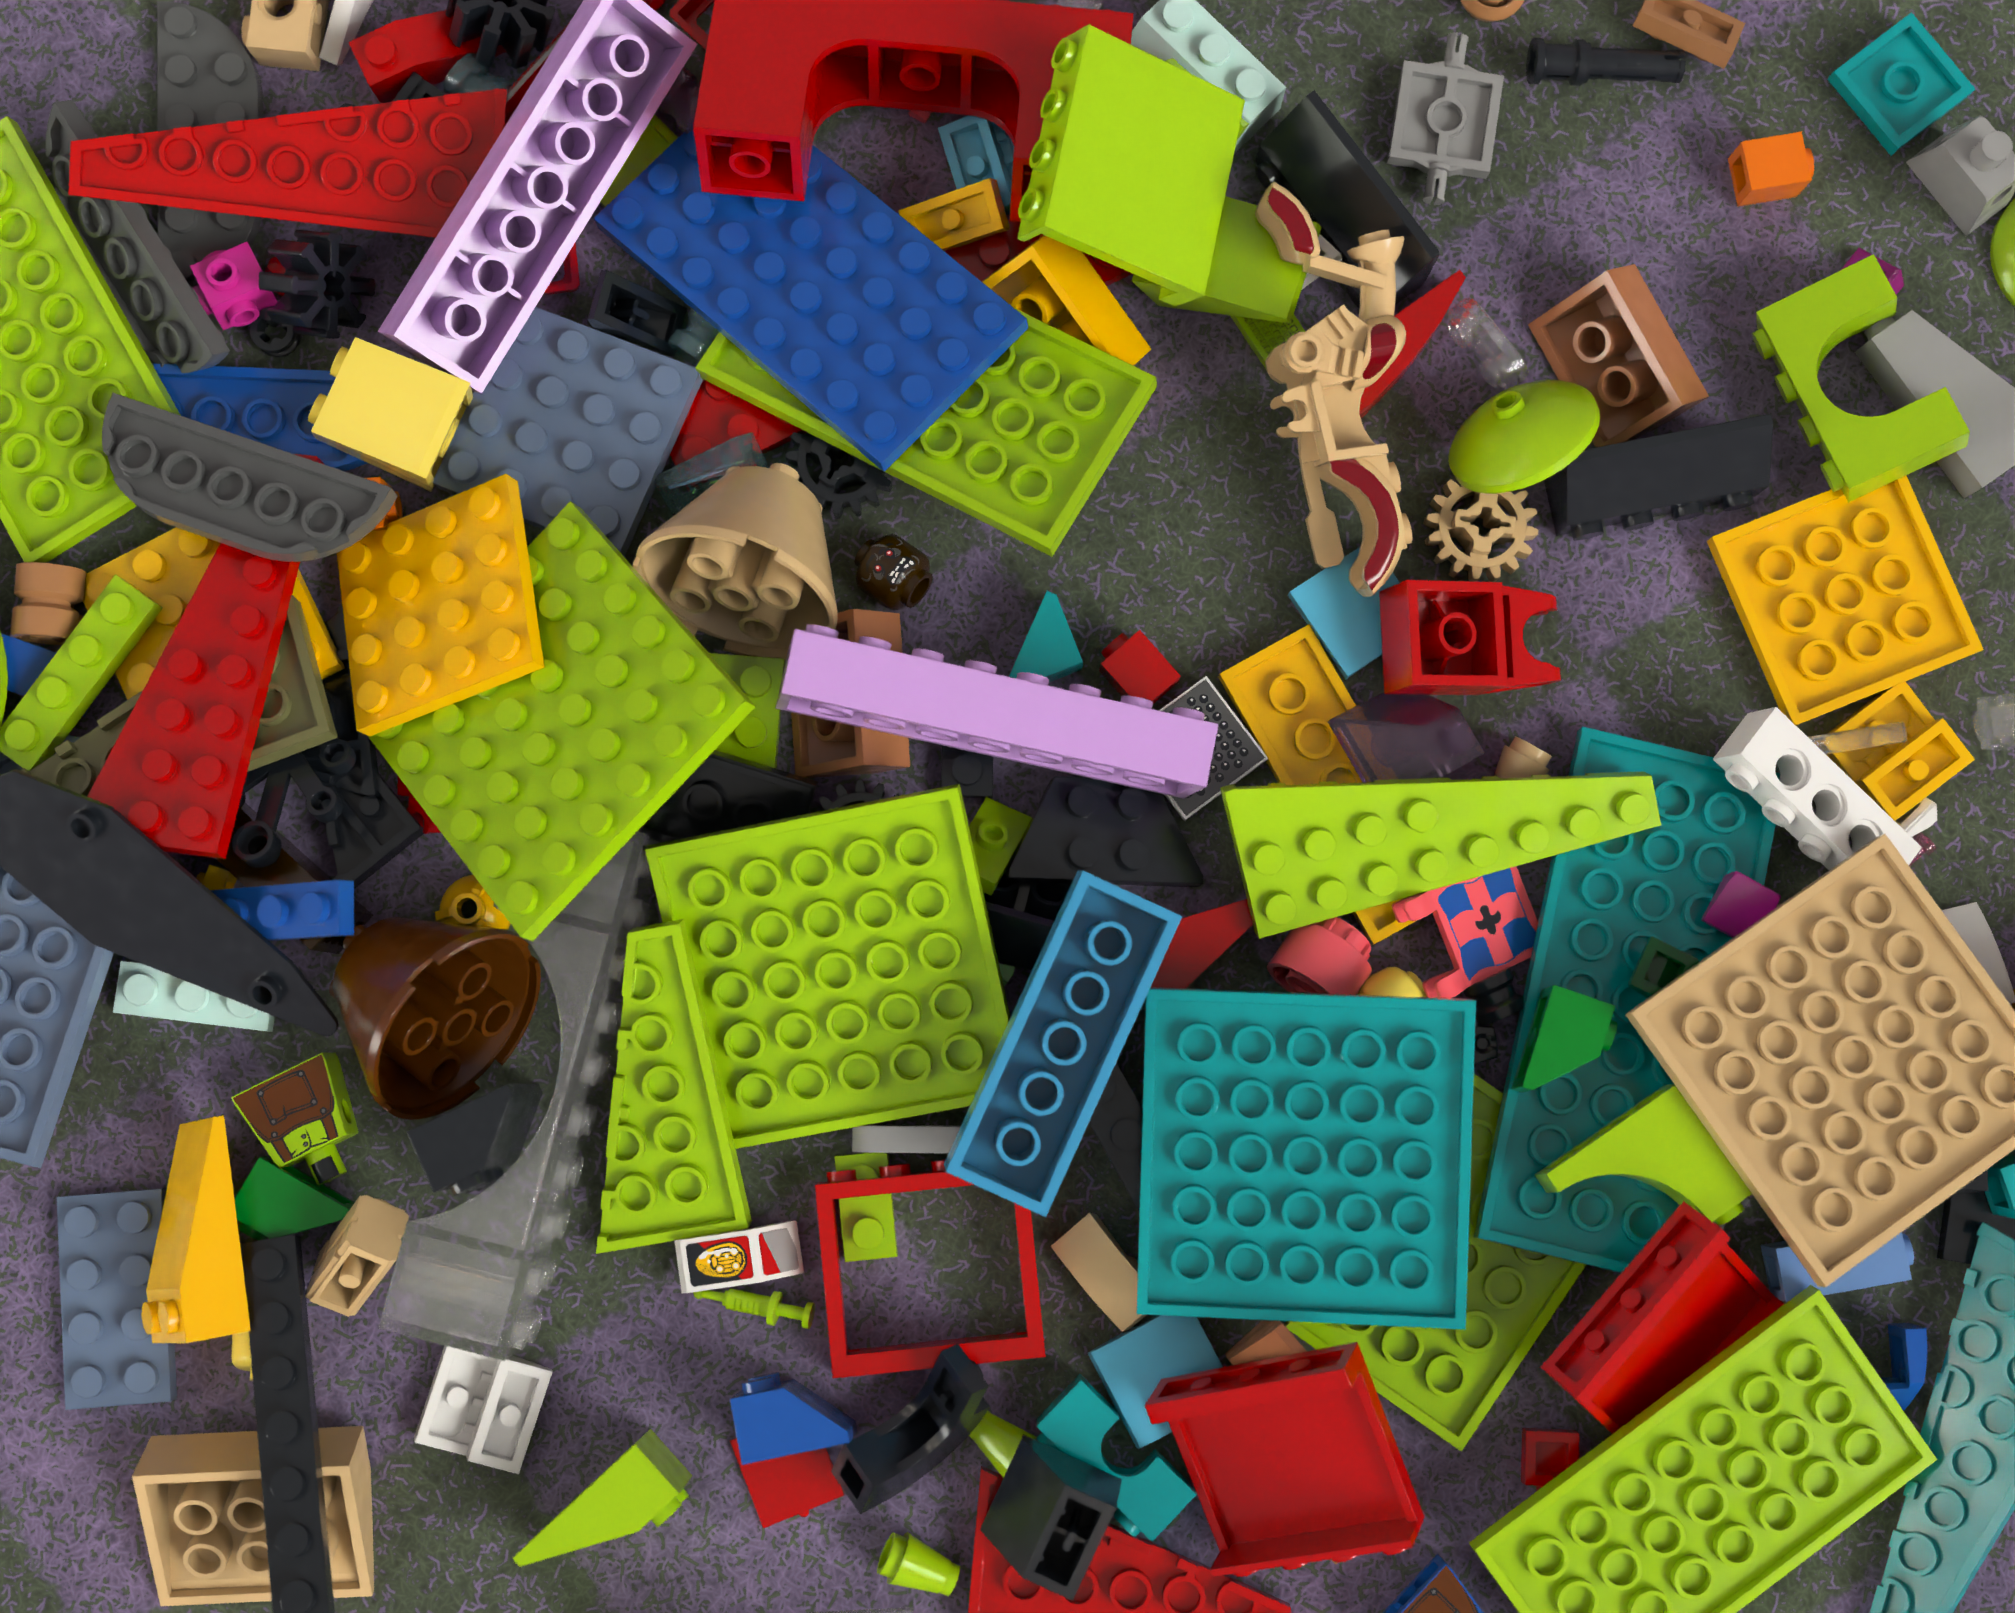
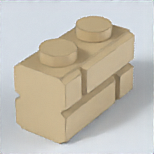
(357, 1255)

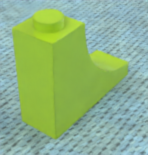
(1663, 1147)

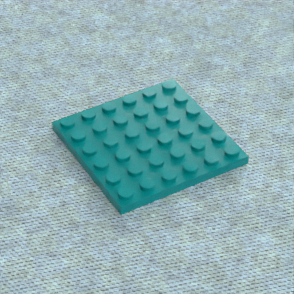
(1306, 1157)

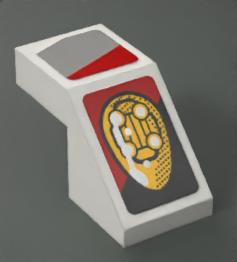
(739, 1257)

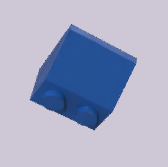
(785, 1419)

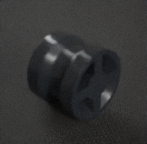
(1495, 997)

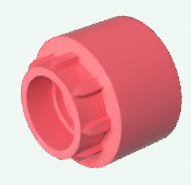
(1322, 959)

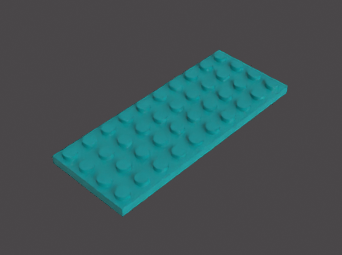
(1588, 939)

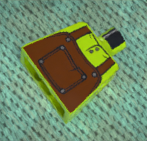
(302, 1115)

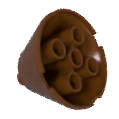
(432, 1008)

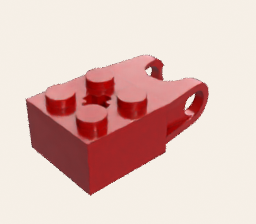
(1460, 638)

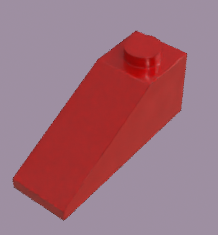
(409, 46)
(1200, 942)

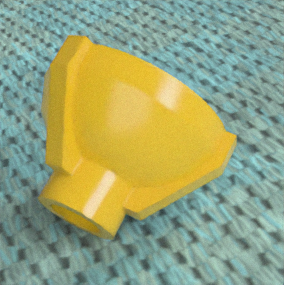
(466, 889)

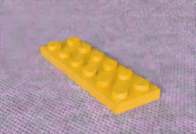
(1286, 705)

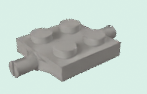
(1445, 119)

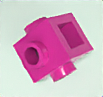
(231, 286)

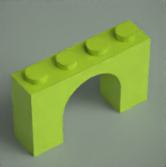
(1858, 450)

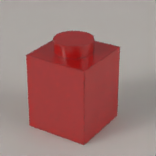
(1137, 668)

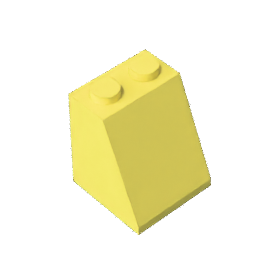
(390, 411)

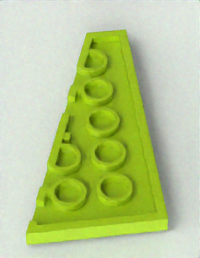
(669, 1126)

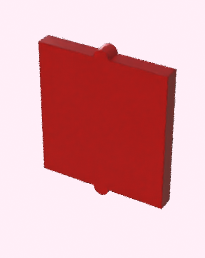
(789, 1484)

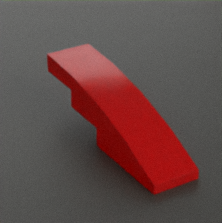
(1420, 324)

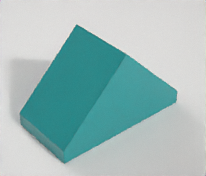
(1049, 644)

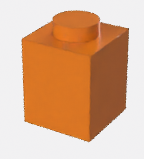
(1770, 168)

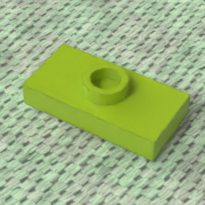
(995, 839)

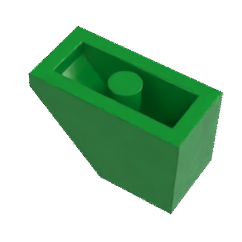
(1563, 1036)
(285, 1202)

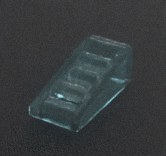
(707, 466)

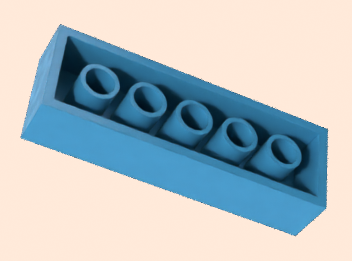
(1061, 1043)

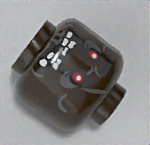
(893, 572)

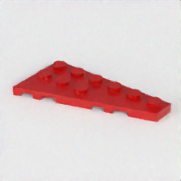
(1122, 1578)

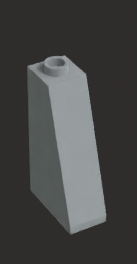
(1916, 359)

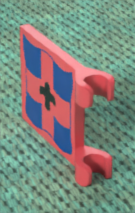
(1483, 926)

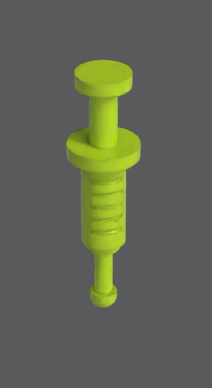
(761, 1305)

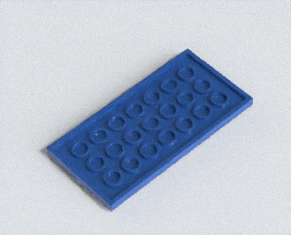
(820, 294)

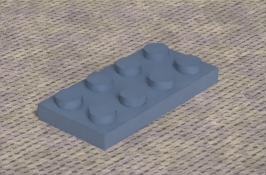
(104, 1277)

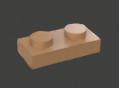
(1691, 27)

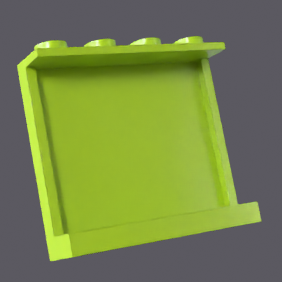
(1132, 162)

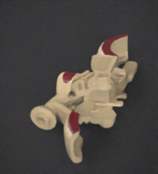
(1325, 385)

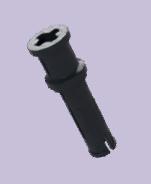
(1582, 62)

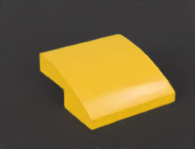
(1908, 771)

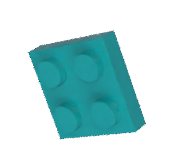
(1901, 84)

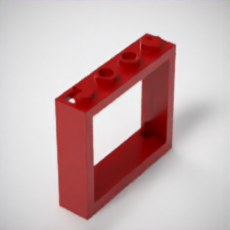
(917, 1355)

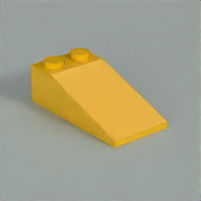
(197, 1260)

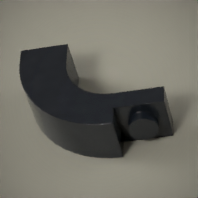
(917, 1436)

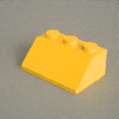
(1068, 294)

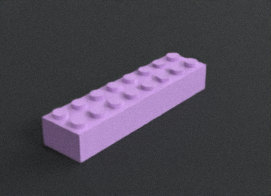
(537, 188)
(996, 713)

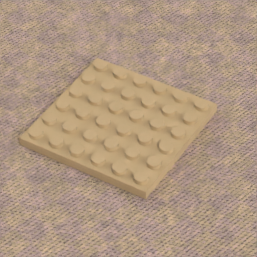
(1844, 1058)

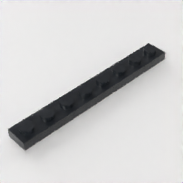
(287, 1427)

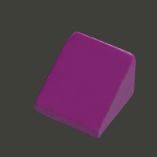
(1739, 904)

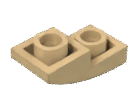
(1102, 1269)

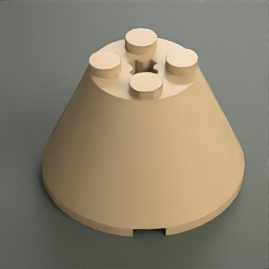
(745, 561)

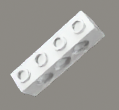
(1805, 775)

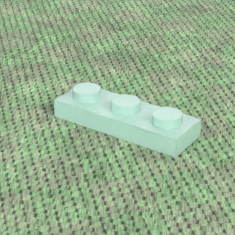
(160, 995)

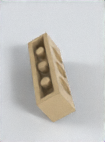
(287, 40)

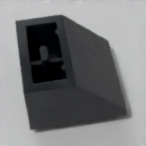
(1050, 1515)

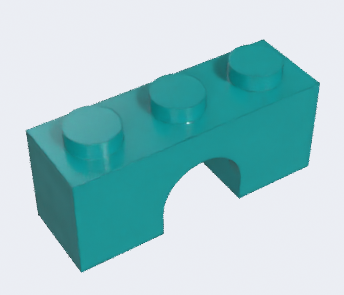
(1148, 1493)

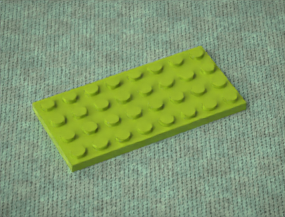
(59, 364)
(1012, 448)
(1715, 1480)

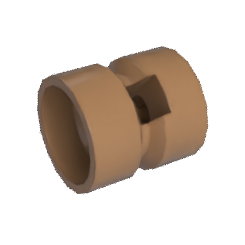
(47, 602)

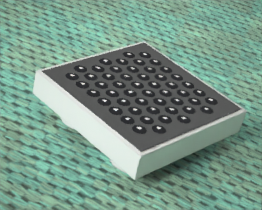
(1234, 747)

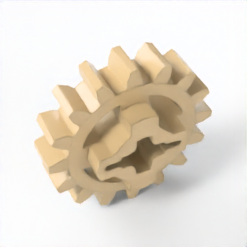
(1458, 525)

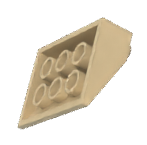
(208, 1520)

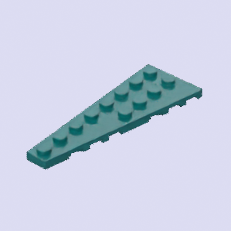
(1968, 1493)

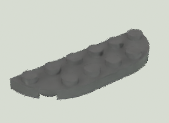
(201, 81)
(134, 261)
(237, 486)

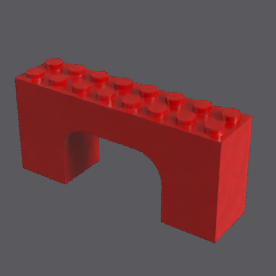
(793, 63)

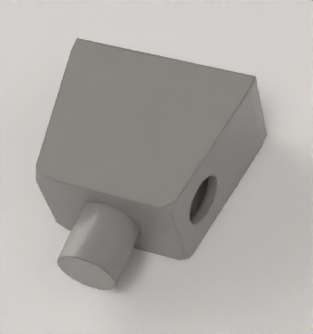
(1968, 172)

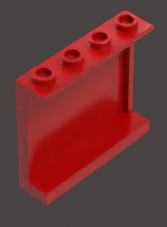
(1660, 1320)
(1291, 1460)

